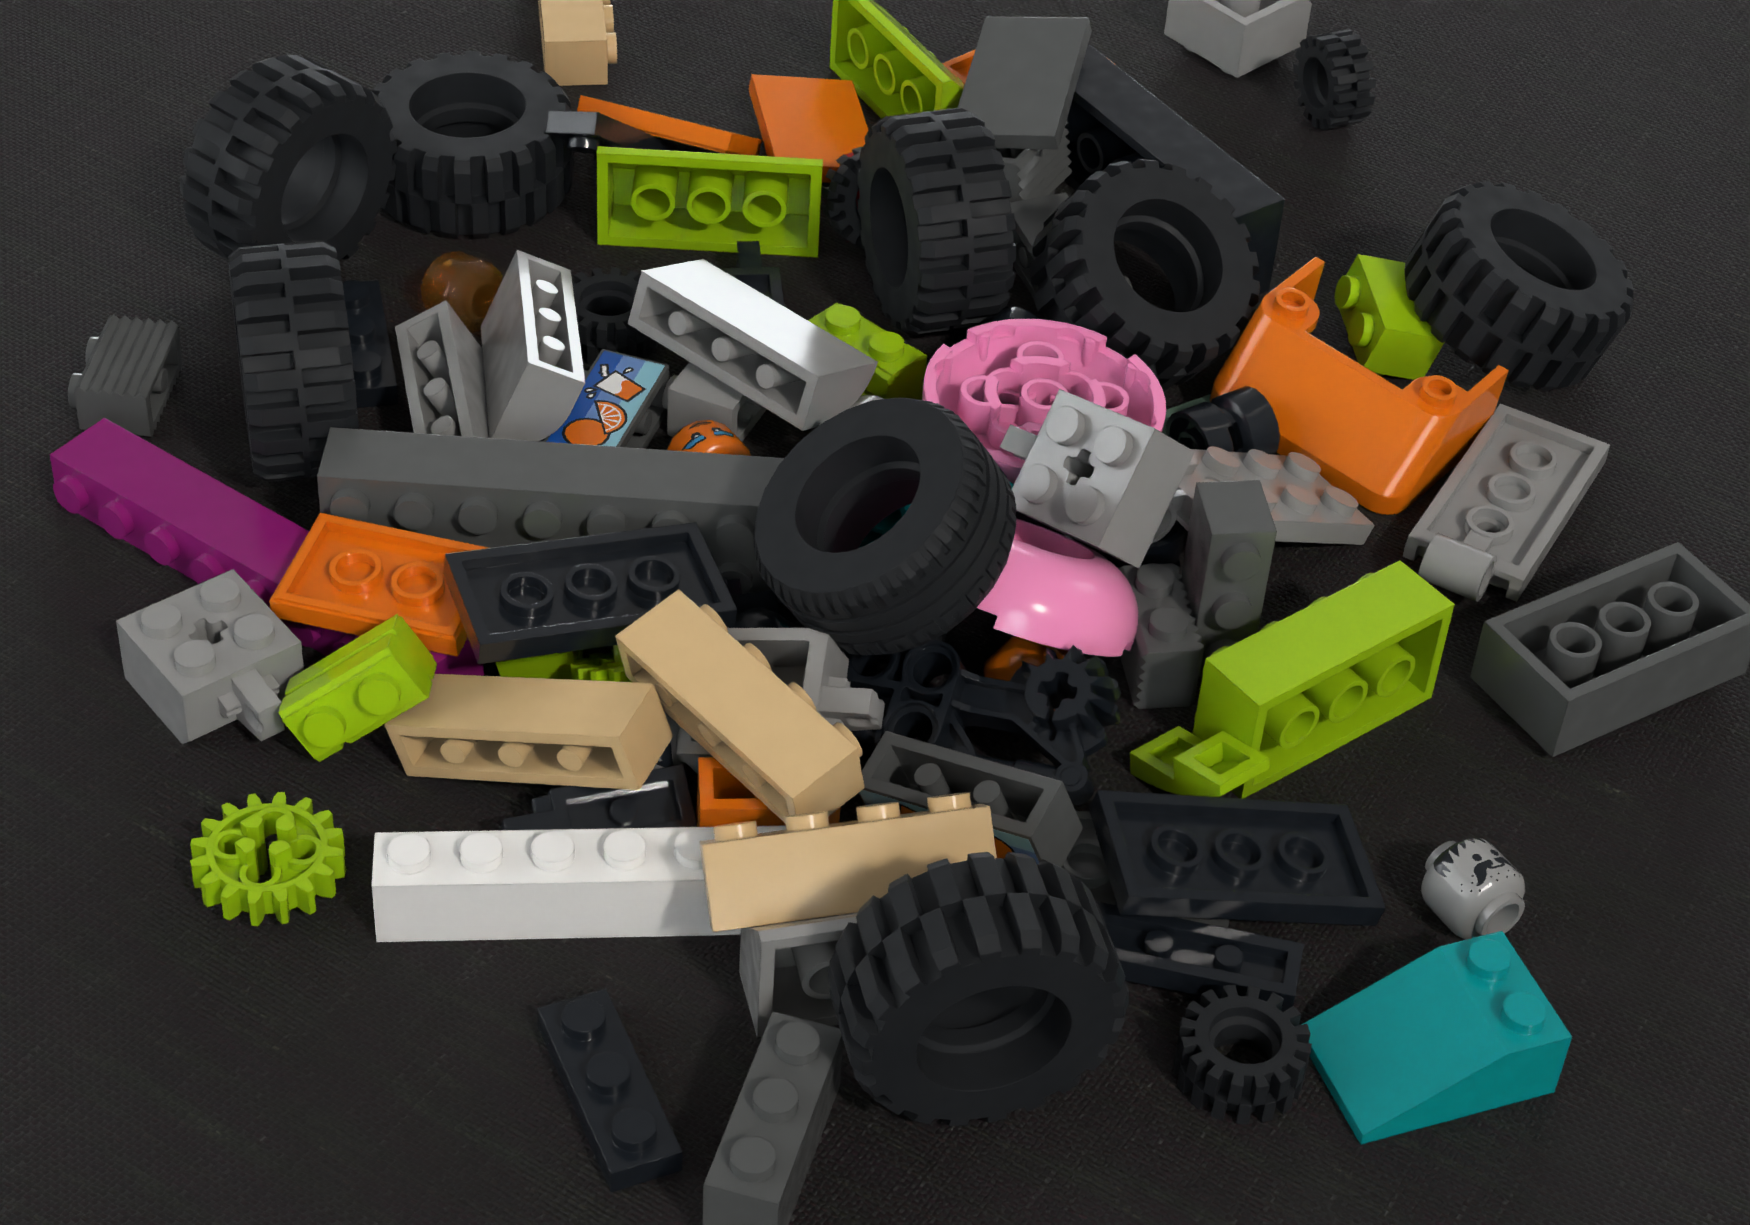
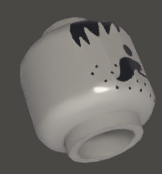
(1473, 888)

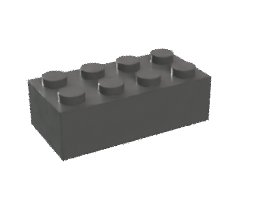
(1614, 648)

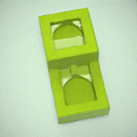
(1196, 767)

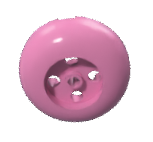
(1015, 369)
(1063, 595)

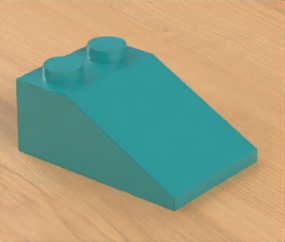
(1440, 1040)

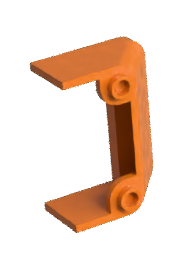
(1352, 422)

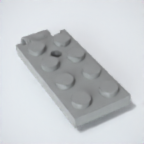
(1517, 485)
(1298, 497)

